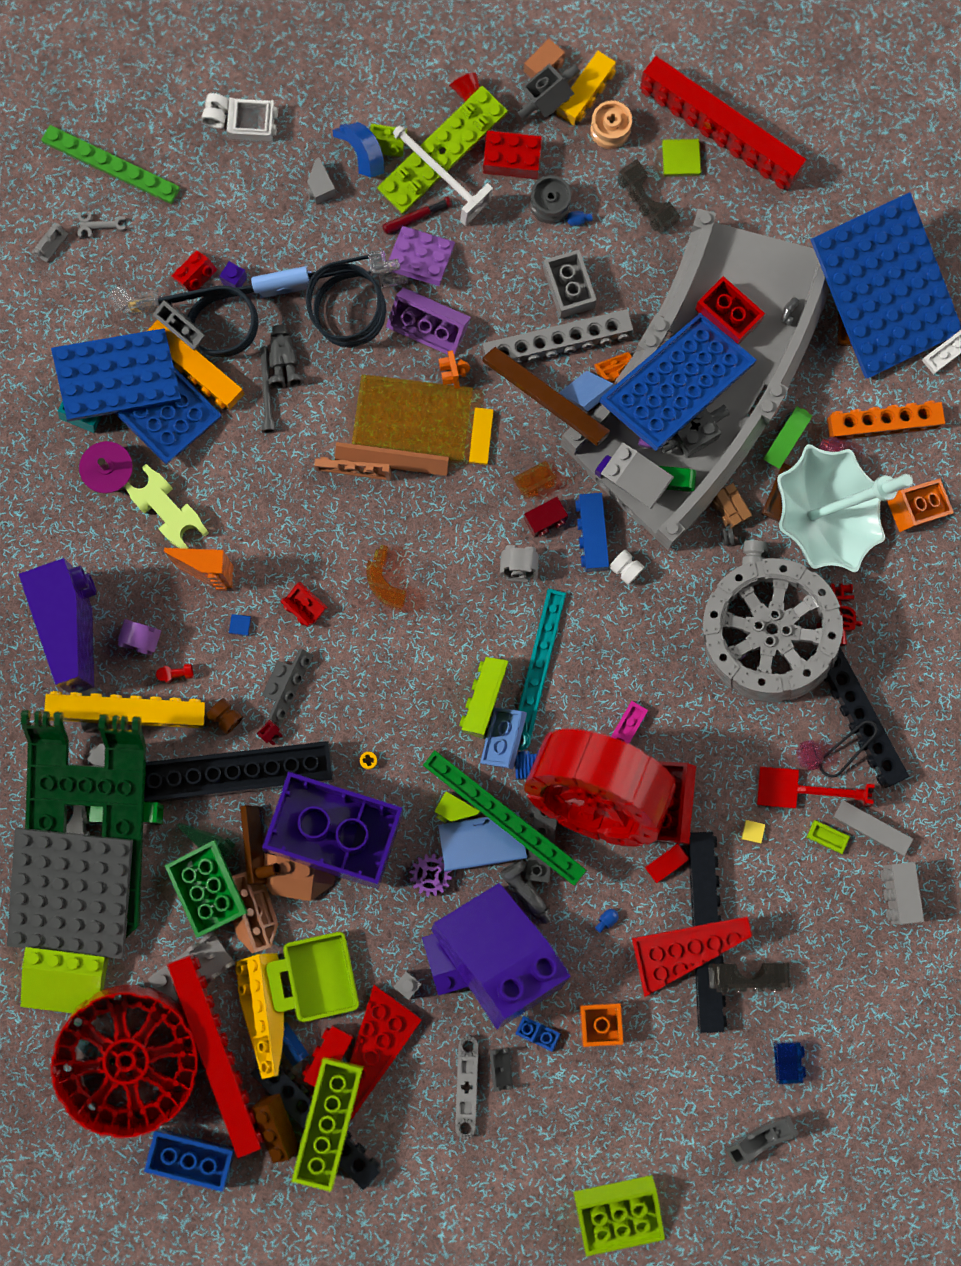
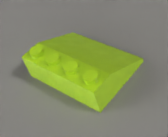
(60, 979)
(619, 1215)

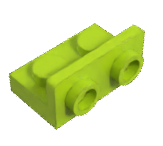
(388, 143)

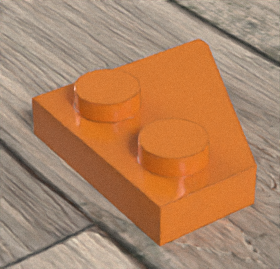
(612, 367)

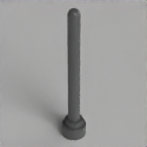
(268, 424)

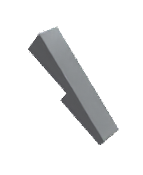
(872, 828)

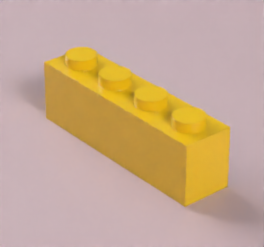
(586, 88)

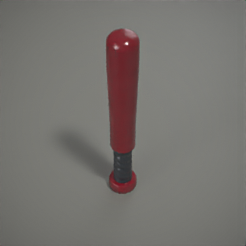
(412, 217)

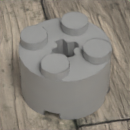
(519, 563)

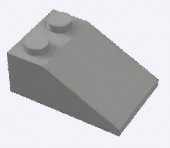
(637, 475)

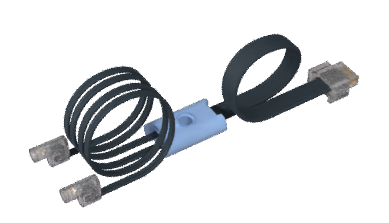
(287, 282)

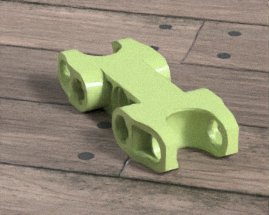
(155, 497)

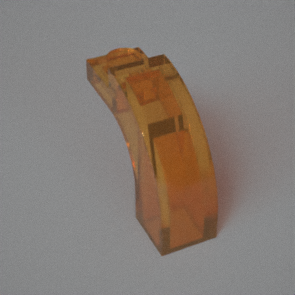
(383, 592)

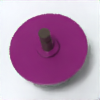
(105, 467)

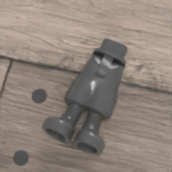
(281, 356)
(525, 891)

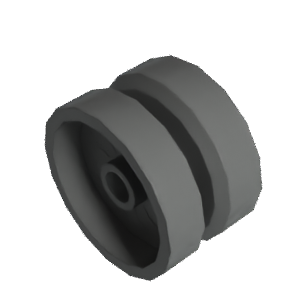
(550, 199)

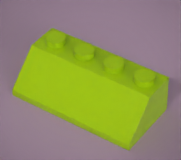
(484, 697)

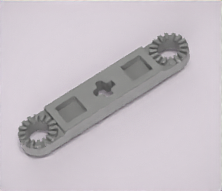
(466, 1101)

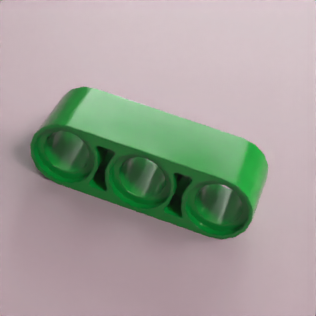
(683, 479)

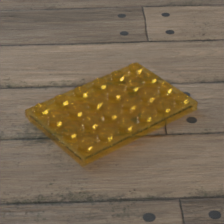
(412, 416)

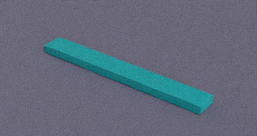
(541, 656)

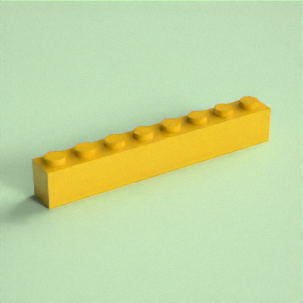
(152, 711)

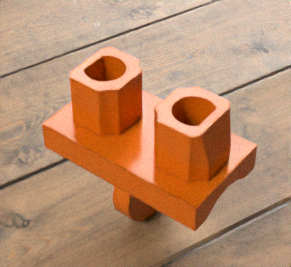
(456, 369)

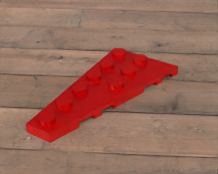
(676, 952)
(380, 1039)

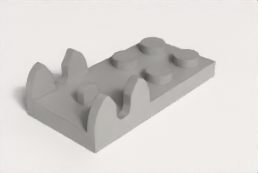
(213, 961)

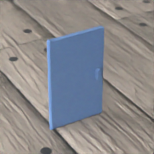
(477, 845)

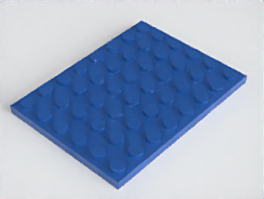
(886, 285)

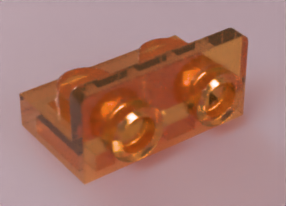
(535, 479)

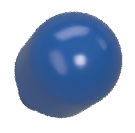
(577, 218)
(607, 920)

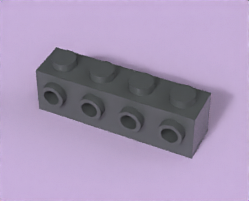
(535, 868)

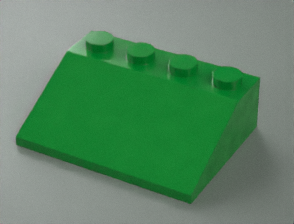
(206, 889)

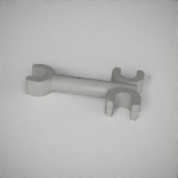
(86, 224)

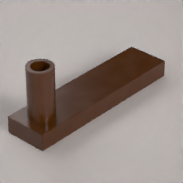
(253, 850)

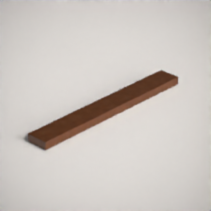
(546, 396)

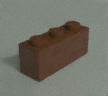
(275, 1128)

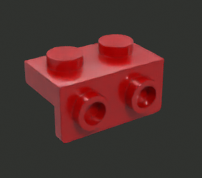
(194, 271)
(303, 605)

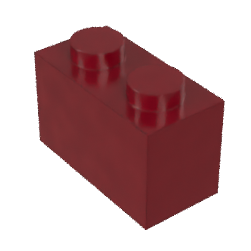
(545, 517)

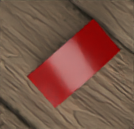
(667, 862)

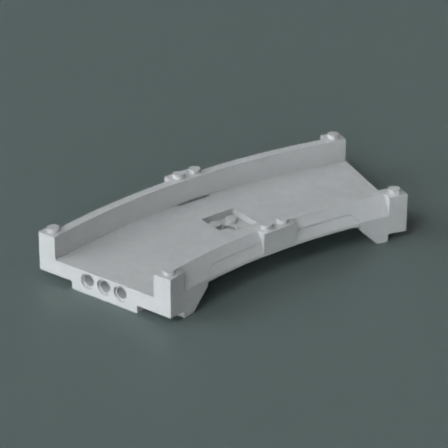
(770, 276)

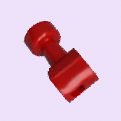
(167, 675)

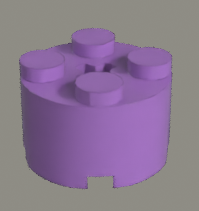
(140, 636)

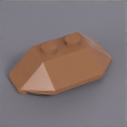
(296, 879)
(260, 924)

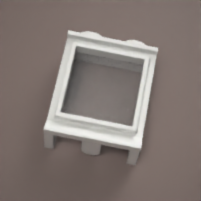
(251, 120)

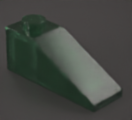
(202, 838)

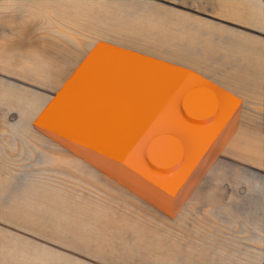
(920, 505)

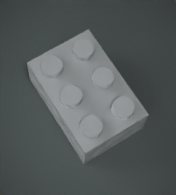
(569, 283)
(902, 893)

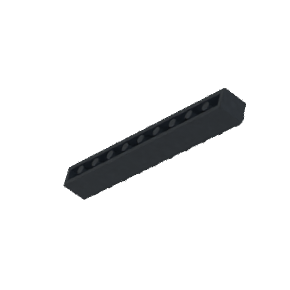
(704, 911)

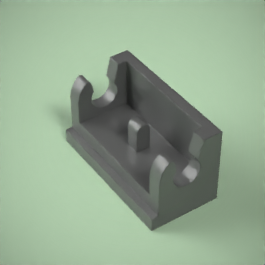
(501, 1069)

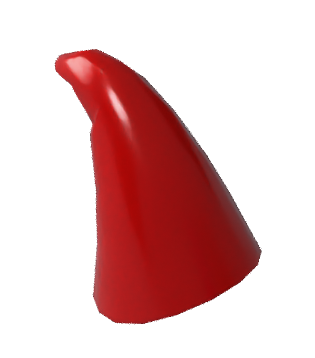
(466, 85)

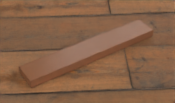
(397, 459)

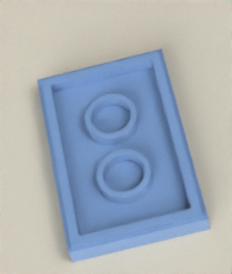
(586, 390)
(503, 738)

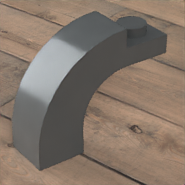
(760, 1139)

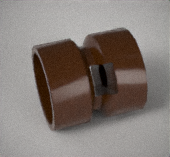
(222, 714)

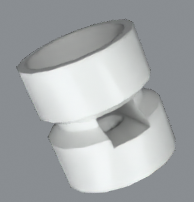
(215, 111)
(628, 568)

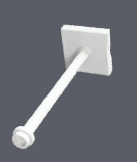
(474, 203)

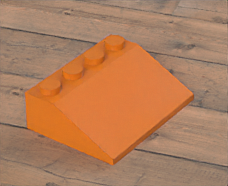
(204, 564)

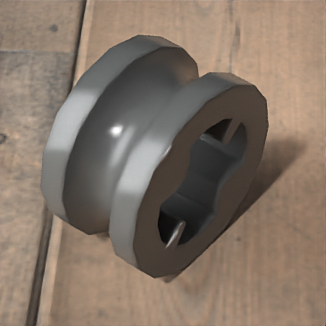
(727, 536)

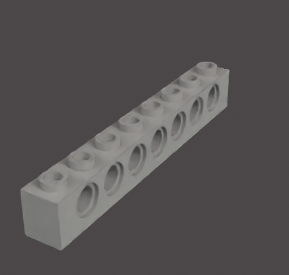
(618, 319)

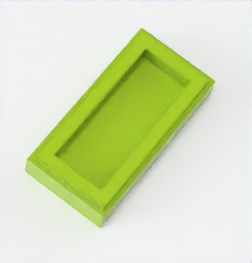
(828, 837)

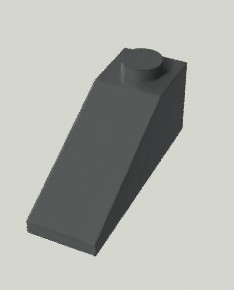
(179, 324)

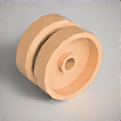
(611, 124)

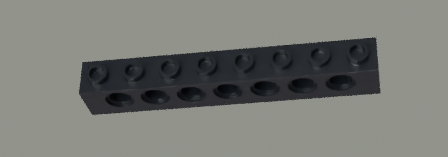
(860, 702)
(361, 1177)

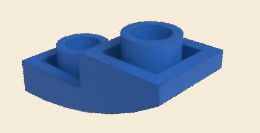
(538, 1033)

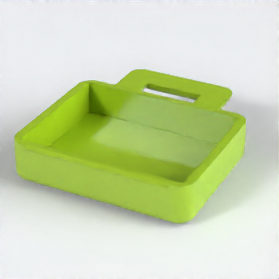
(318, 978)

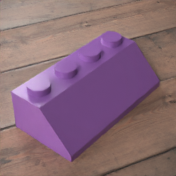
(427, 321)

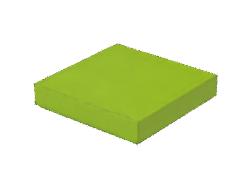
(681, 157)

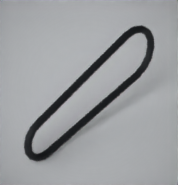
(859, 751)

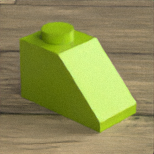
(454, 809)

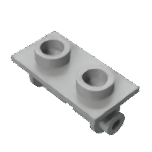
(50, 242)

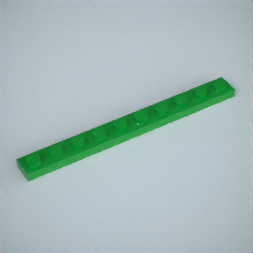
(505, 818)

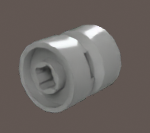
(754, 551)

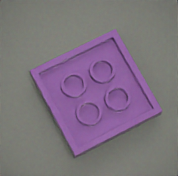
(422, 255)

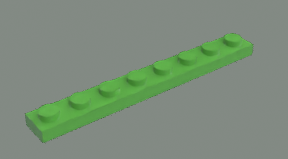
(110, 164)

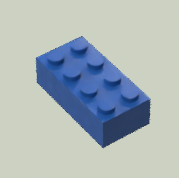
(189, 1160)

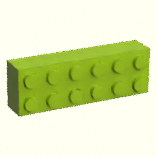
(327, 1124)

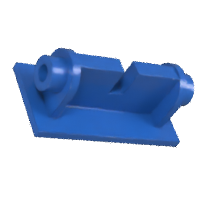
(292, 1046)

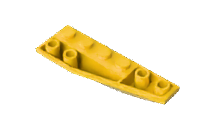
(262, 1020)

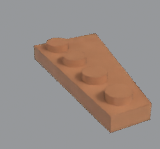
(359, 469)

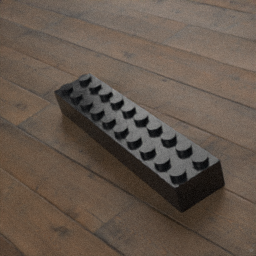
(235, 771)

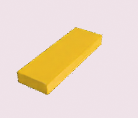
(481, 436)

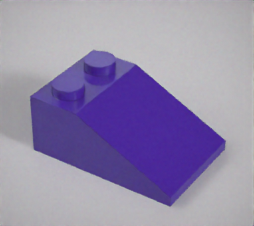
(443, 970)

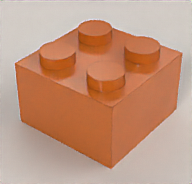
(601, 1024)

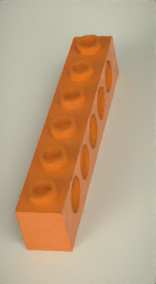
(932, 411)

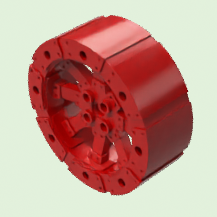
(600, 787)
(121, 1120)

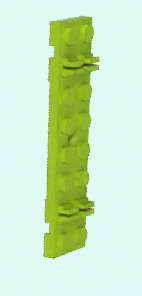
(456, 135)

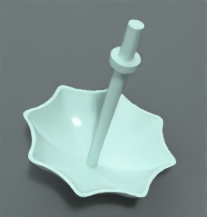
(834, 507)

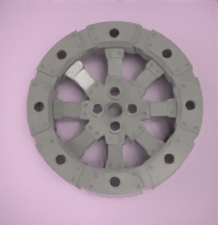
(777, 686)

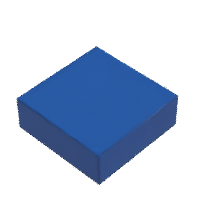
(240, 625)

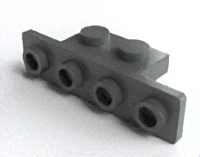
(284, 684)

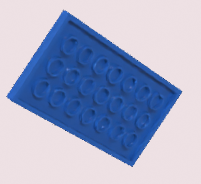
(677, 381)

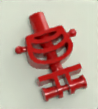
(847, 626)

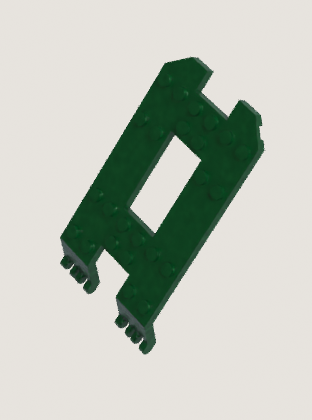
(115, 786)

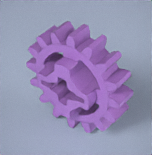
(423, 864)

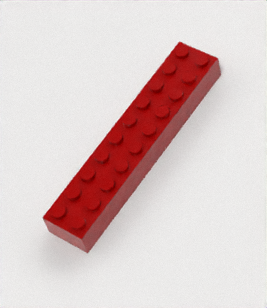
(721, 123)
(215, 1055)

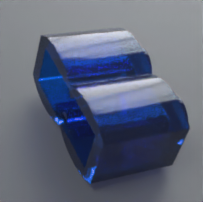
(788, 1062)

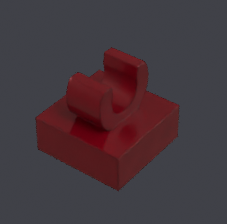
(268, 731)

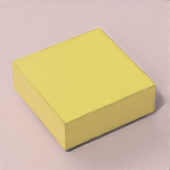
(753, 831)

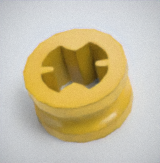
(364, 765)

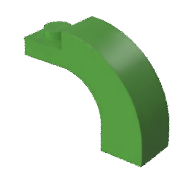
(788, 437)

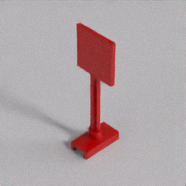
(780, 788)

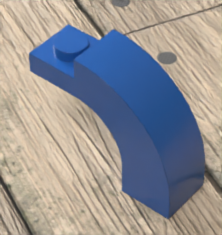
(365, 145)

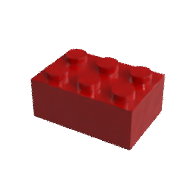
(512, 155)
(730, 310)

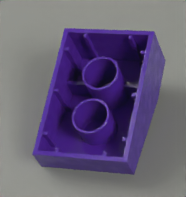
(63, 620)
(333, 830)
(500, 955)

